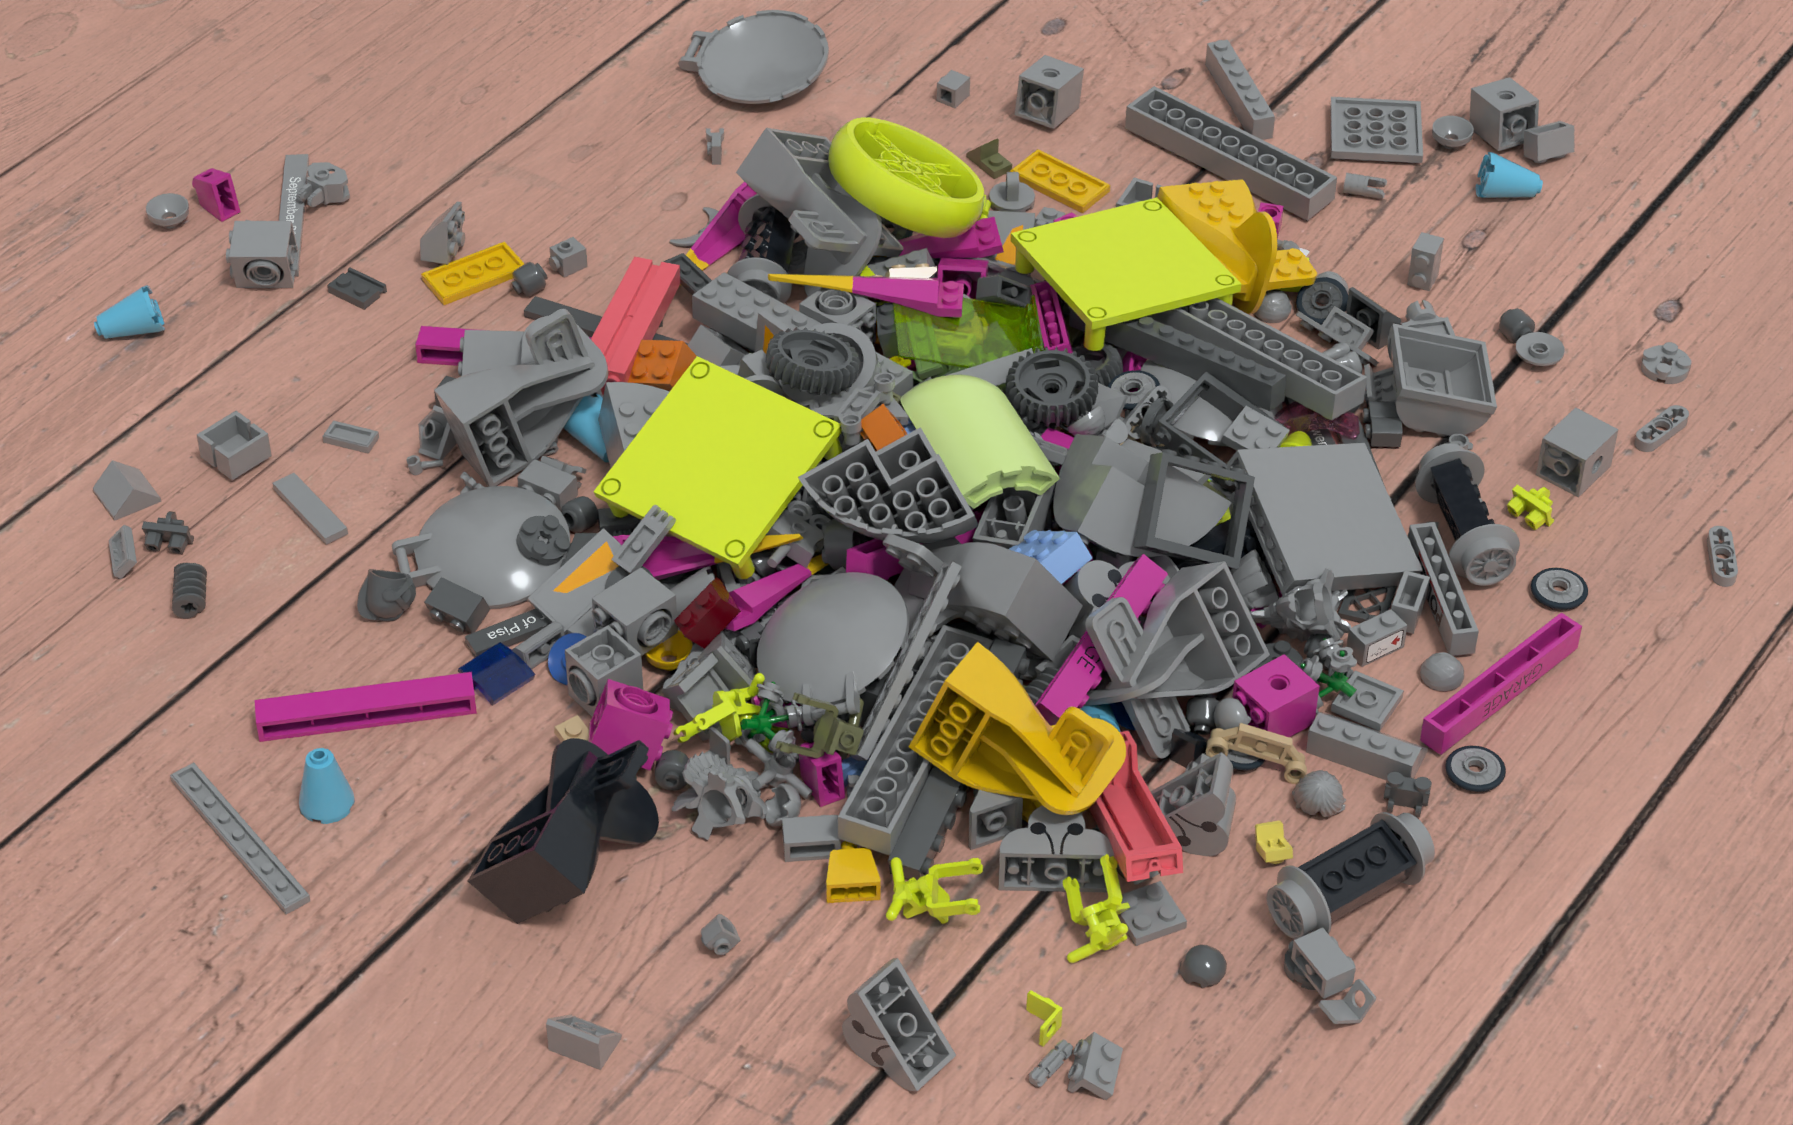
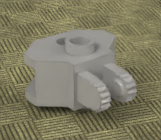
(324, 187)

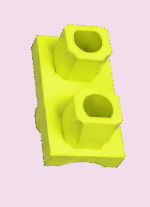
(1535, 503)

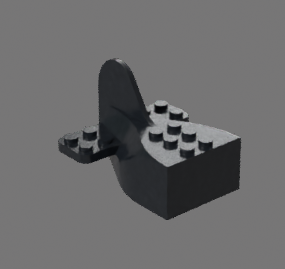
(554, 839)

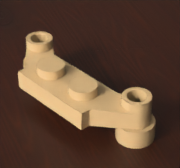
(1261, 745)

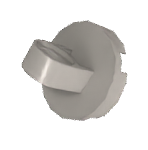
(1012, 195)

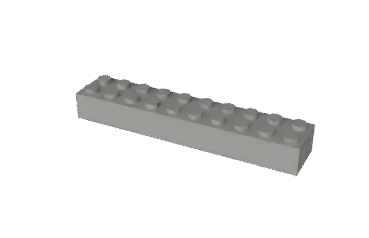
(1231, 152)
(734, 309)
(1310, 375)
(894, 772)

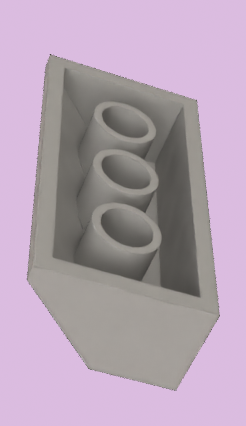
(1363, 747)

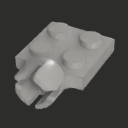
(1427, 319)

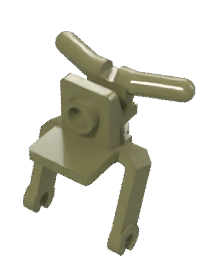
(829, 731)

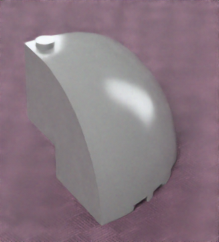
(892, 491)
(1104, 492)

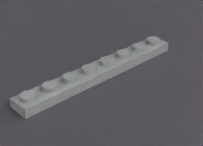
(913, 650)

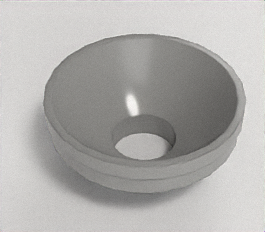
(1452, 127)
(167, 206)

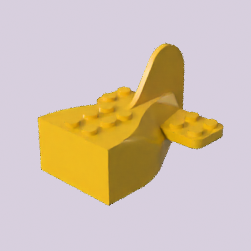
(1239, 237)
(999, 742)

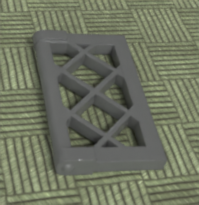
(1363, 613)

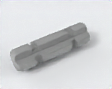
(1050, 1063)

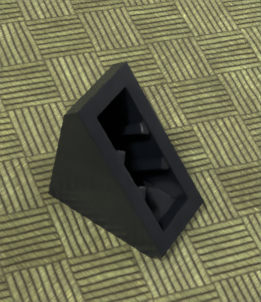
(1186, 746)

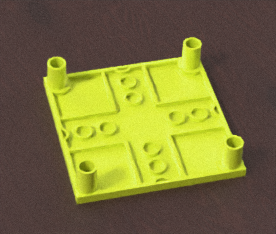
(1123, 265)
(720, 462)

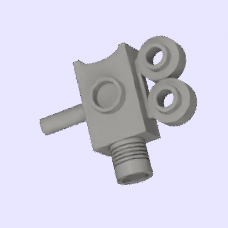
(798, 520)

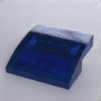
(498, 672)

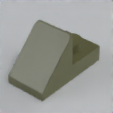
(989, 159)

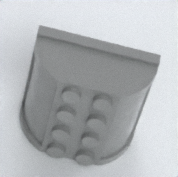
(1440, 381)

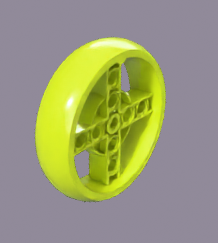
(906, 177)

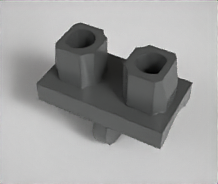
(167, 530)

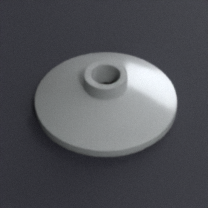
(1540, 348)

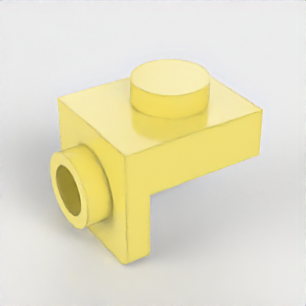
(1271, 842)

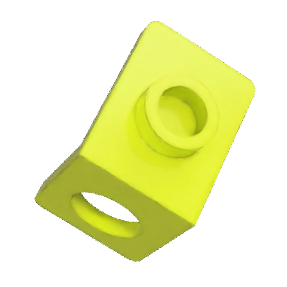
(1047, 1011)

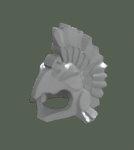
(1306, 610)
(720, 793)

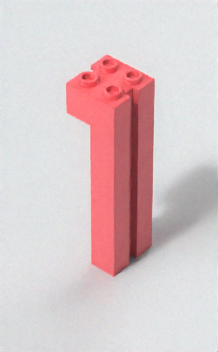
(635, 314)
(1135, 823)

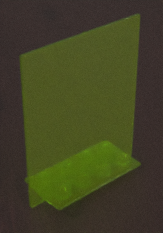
(979, 336)

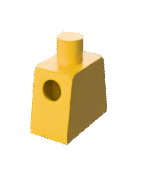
(852, 875)

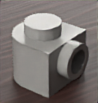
(720, 935)

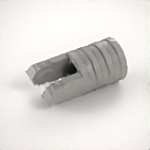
(1358, 184)

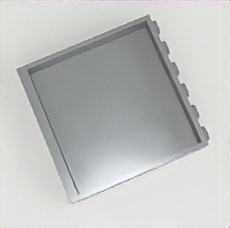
(1323, 512)

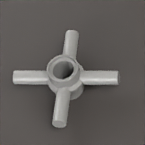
(777, 770)

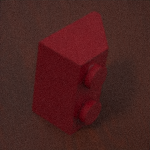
(707, 614)

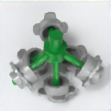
(1339, 664)
(771, 712)

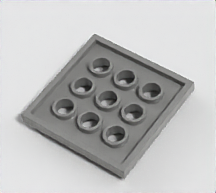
(1379, 115)

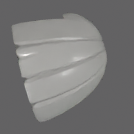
(1255, 582)

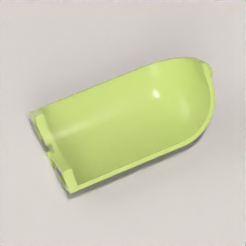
(978, 437)

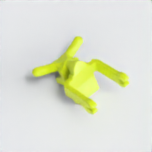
(728, 710)
(928, 895)
(1103, 920)

